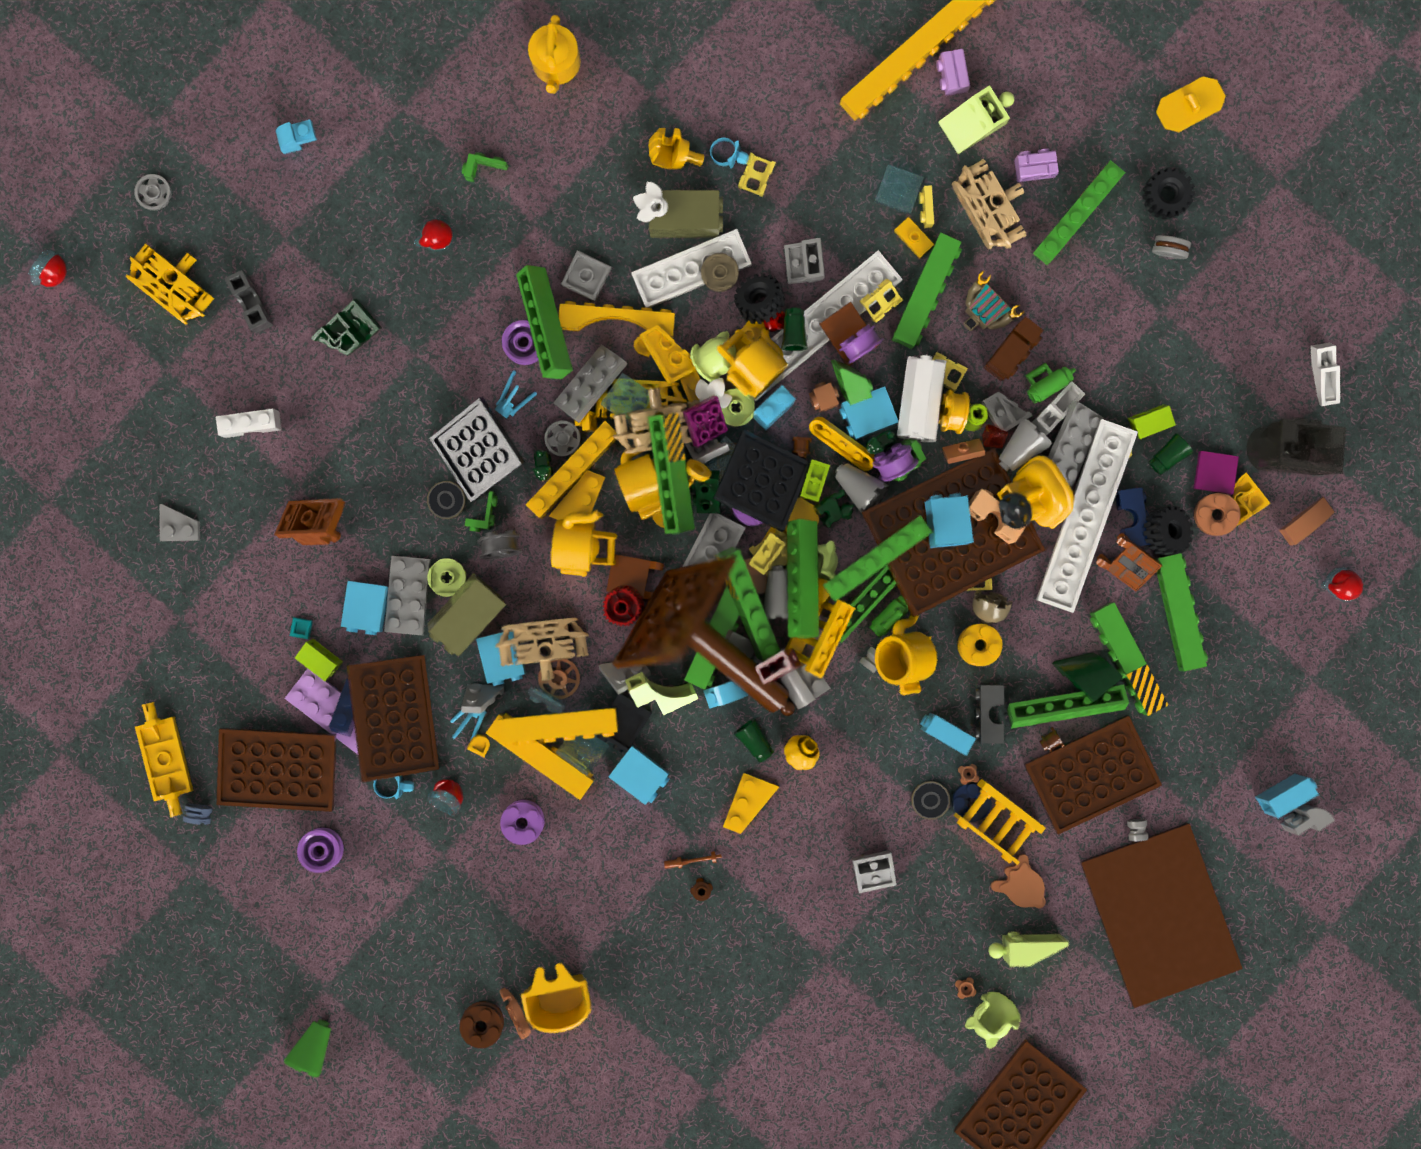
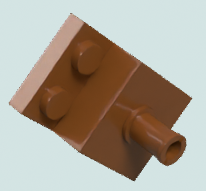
(311, 521)

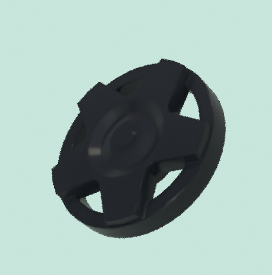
(1014, 512)

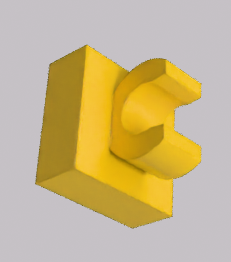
(588, 423)

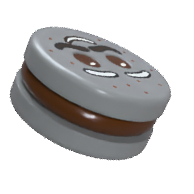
(1171, 247)

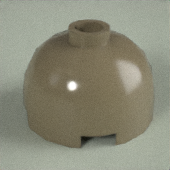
(990, 607)

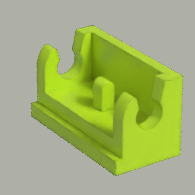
(1152, 421)
(815, 481)
(318, 659)

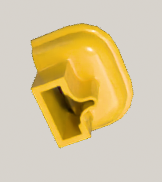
(1045, 490)

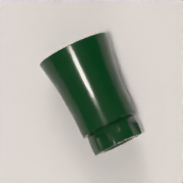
(794, 330)
(1170, 454)
(754, 740)

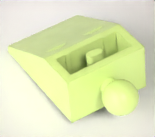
(973, 122)
(1027, 948)

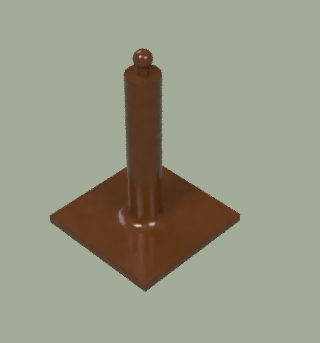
(676, 621)

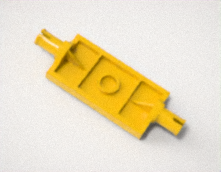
(163, 759)

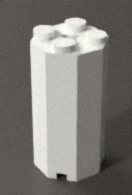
(921, 398)

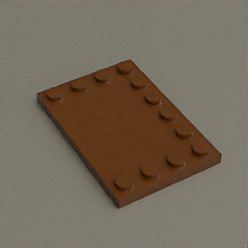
(392, 718)
(276, 769)
(1092, 774)
(1021, 1103)

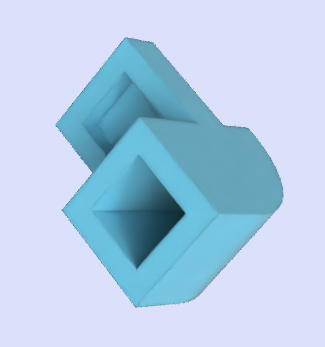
(293, 135)
(723, 694)

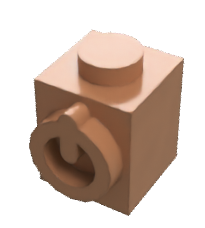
(824, 397)

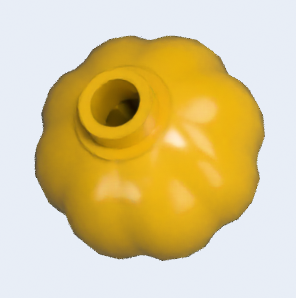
(801, 752)

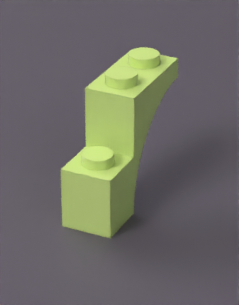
(668, 698)

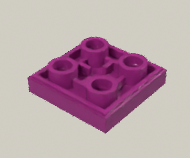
(705, 421)
(1216, 472)

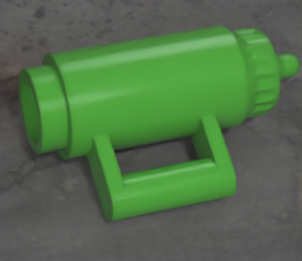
(1050, 384)
(889, 616)

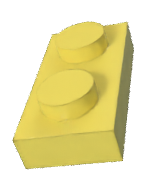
(926, 199)
(767, 553)

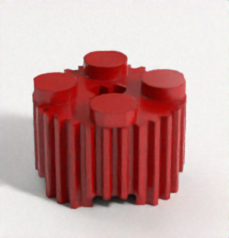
(632, 600)

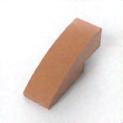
(1307, 521)

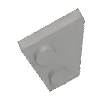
(1003, 412)
(707, 451)
(177, 526)
(617, 677)
(480, 696)

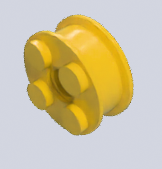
(954, 411)
(992, 645)

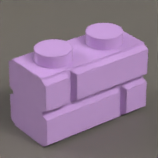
(953, 71)
(1036, 165)

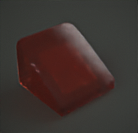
(994, 437)

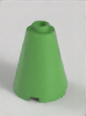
(310, 1049)

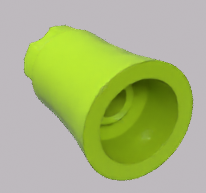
(975, 424)

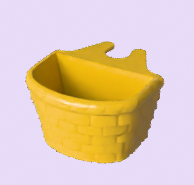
(556, 1003)

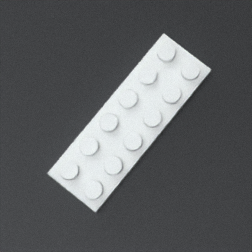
(683, 270)

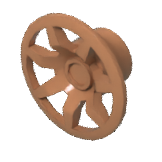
(561, 679)

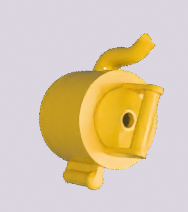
(550, 63)
(755, 364)
(639, 484)
(577, 544)
(906, 657)

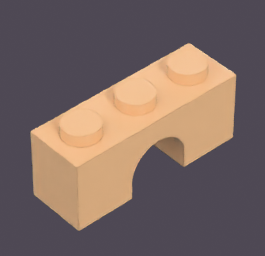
(984, 503)

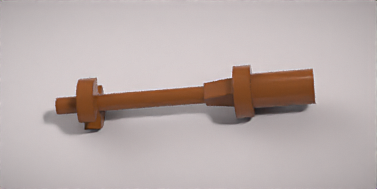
(680, 862)

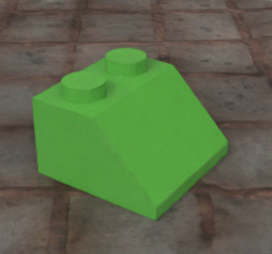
(852, 383)

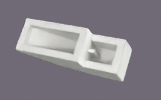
(1326, 373)
(1057, 408)

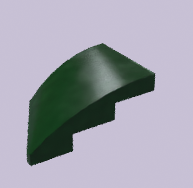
(348, 329)
(1089, 674)

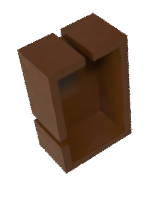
(1014, 349)

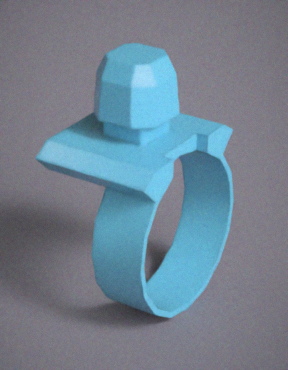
(738, 155)
(406, 786)

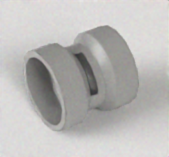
(869, 661)
(1137, 830)

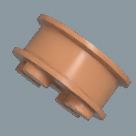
(1228, 520)

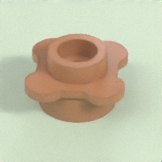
(973, 774)
(962, 993)

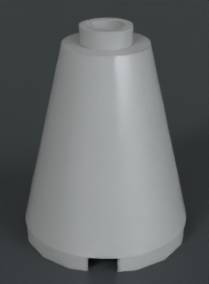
(1023, 446)
(860, 486)
(776, 593)

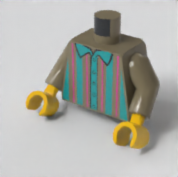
(987, 307)

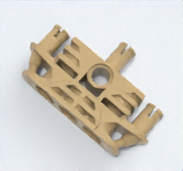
(974, 202)
(640, 421)
(542, 631)

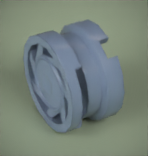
(197, 814)

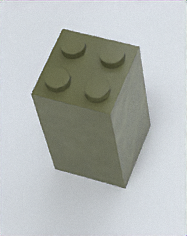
(689, 215)
(465, 615)

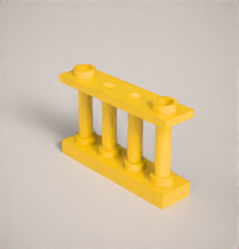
(828, 640)
(1015, 815)

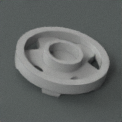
(153, 192)
(562, 438)

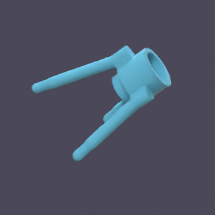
(504, 406)
(481, 716)

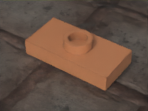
(963, 451)

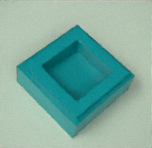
(301, 628)

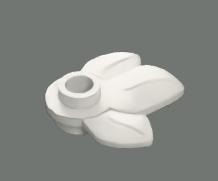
(649, 201)
(715, 388)

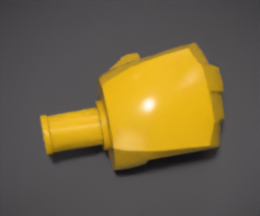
(672, 151)

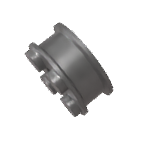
(499, 545)

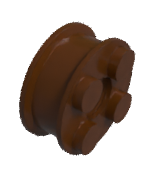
(477, 1036)

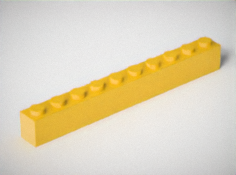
(910, 55)

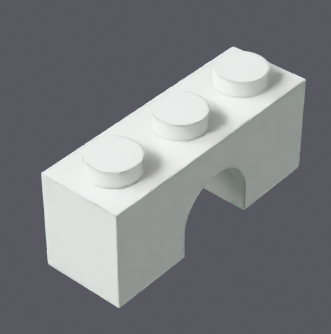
(246, 422)

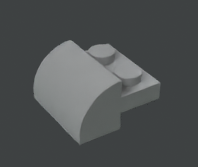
(804, 261)
(803, 686)
(1305, 818)
(874, 871)

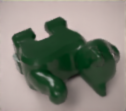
(878, 444)
(542, 462)
(832, 510)

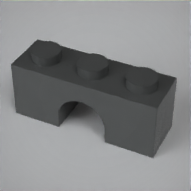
(253, 308)
(988, 696)

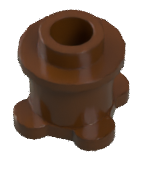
(801, 446)
(1051, 740)
(700, 883)

